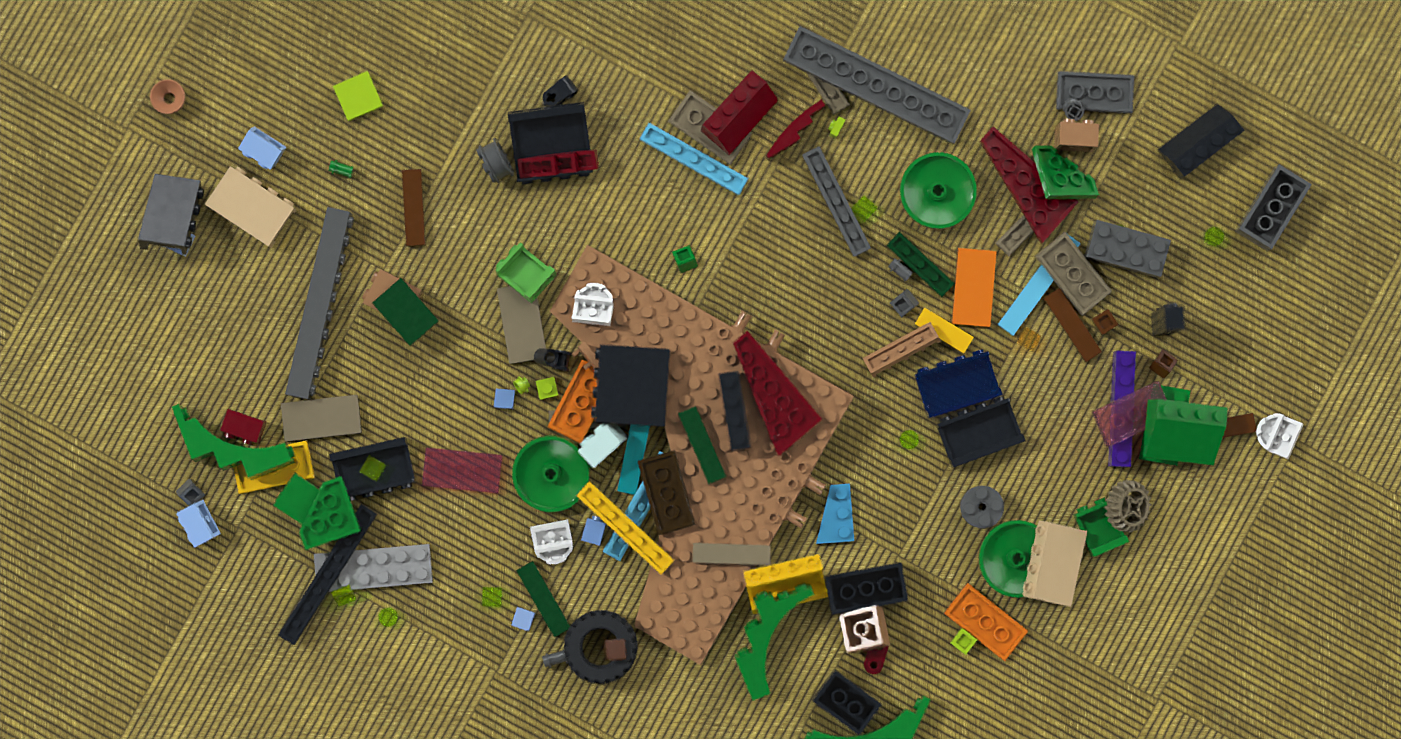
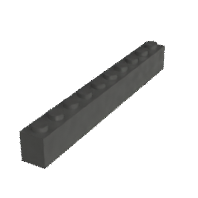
(319, 303)

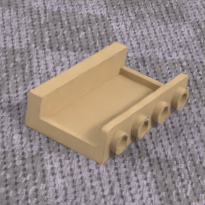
(250, 205)
(1054, 563)

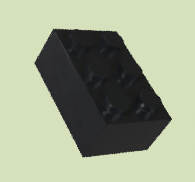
(846, 702)

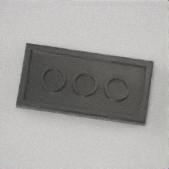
(1096, 91)

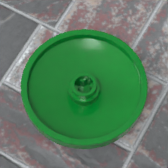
(938, 190)
(550, 473)
(1006, 556)

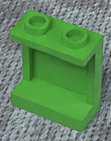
(525, 272)

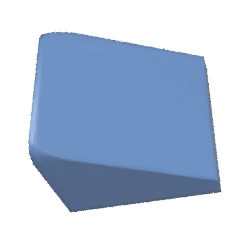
(504, 399)
(523, 619)

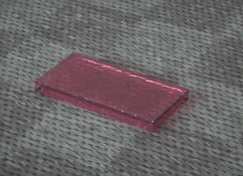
(1127, 414)
(462, 470)

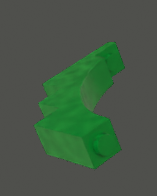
(204, 444)
(900, 727)

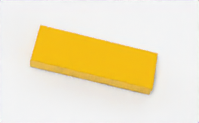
(945, 330)

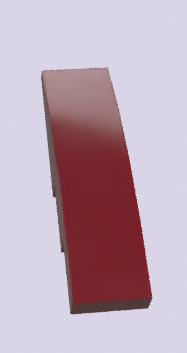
(790, 134)
(558, 163)

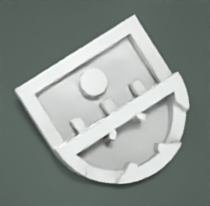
(593, 305)
(1278, 434)
(552, 541)

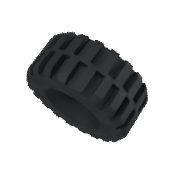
(574, 641)

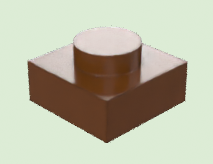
(1104, 322)

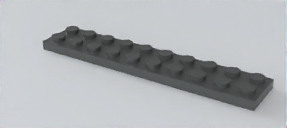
(876, 85)

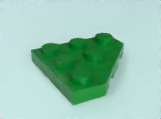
(1061, 176)
(329, 515)

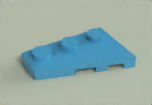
(837, 516)

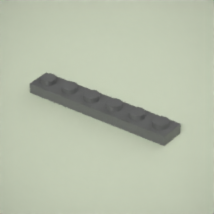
(836, 201)

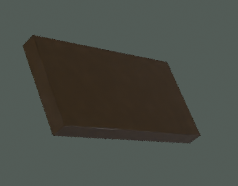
(666, 492)

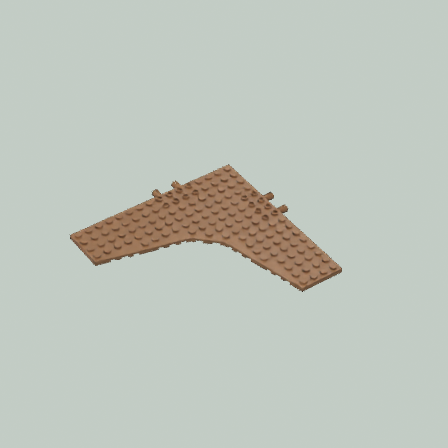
(749, 505)

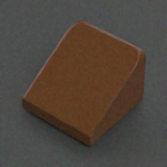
(1163, 364)
(615, 649)

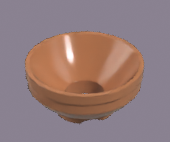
(159, 92)

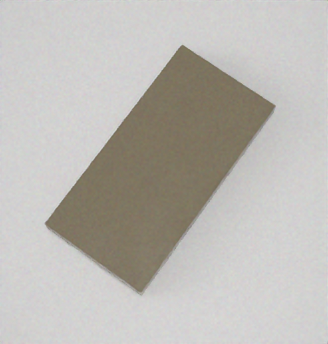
(689, 119)
(1073, 273)
(521, 325)
(321, 418)

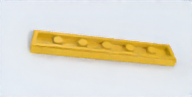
(625, 527)

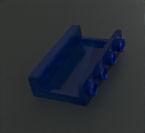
(957, 383)

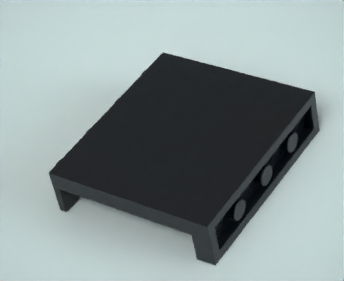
(549, 132)
(631, 385)

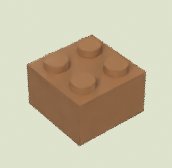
(1076, 136)
(864, 629)

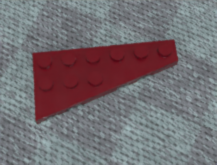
(1024, 184)
(779, 401)

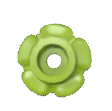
(521, 385)

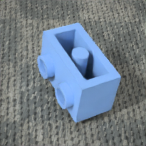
(261, 148)
(198, 523)

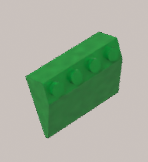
(1183, 431)

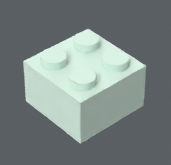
(602, 444)

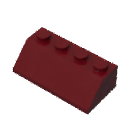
(739, 113)

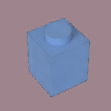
(594, 530)

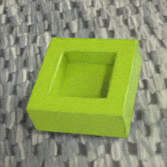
(836, 126)
(547, 388)
(963, 641)

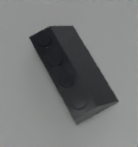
(1200, 140)

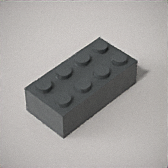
(1273, 207)
(1127, 249)

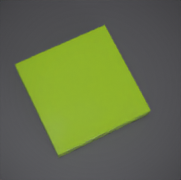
(358, 96)

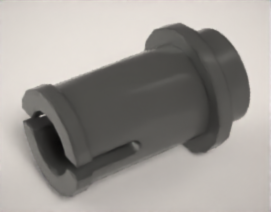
(900, 269)
(554, 658)

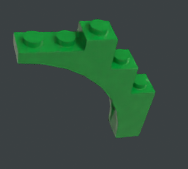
(759, 632)

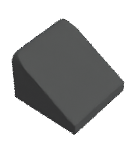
(904, 303)
(190, 493)

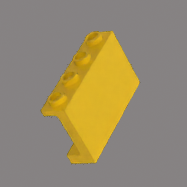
(786, 577)

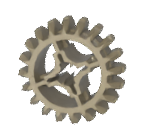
(1122, 505)

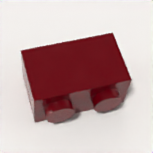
(243, 426)

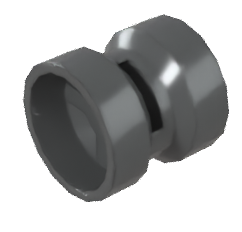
(1073, 105)

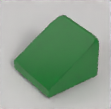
(685, 259)

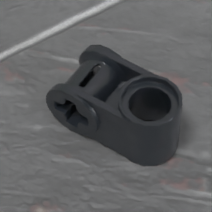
(562, 91)
(555, 358)

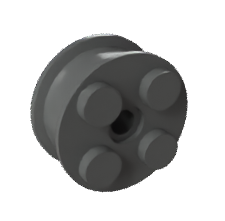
(495, 161)
(993, 506)

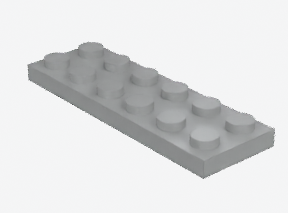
(383, 567)

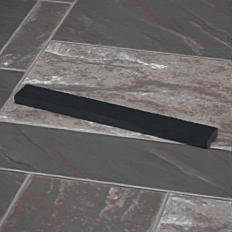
(326, 578)

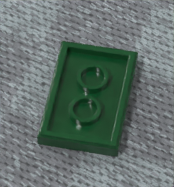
(405, 312)

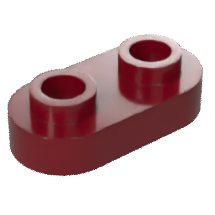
(877, 656)

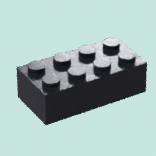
(866, 588)

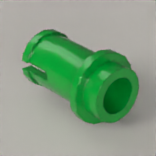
(340, 168)

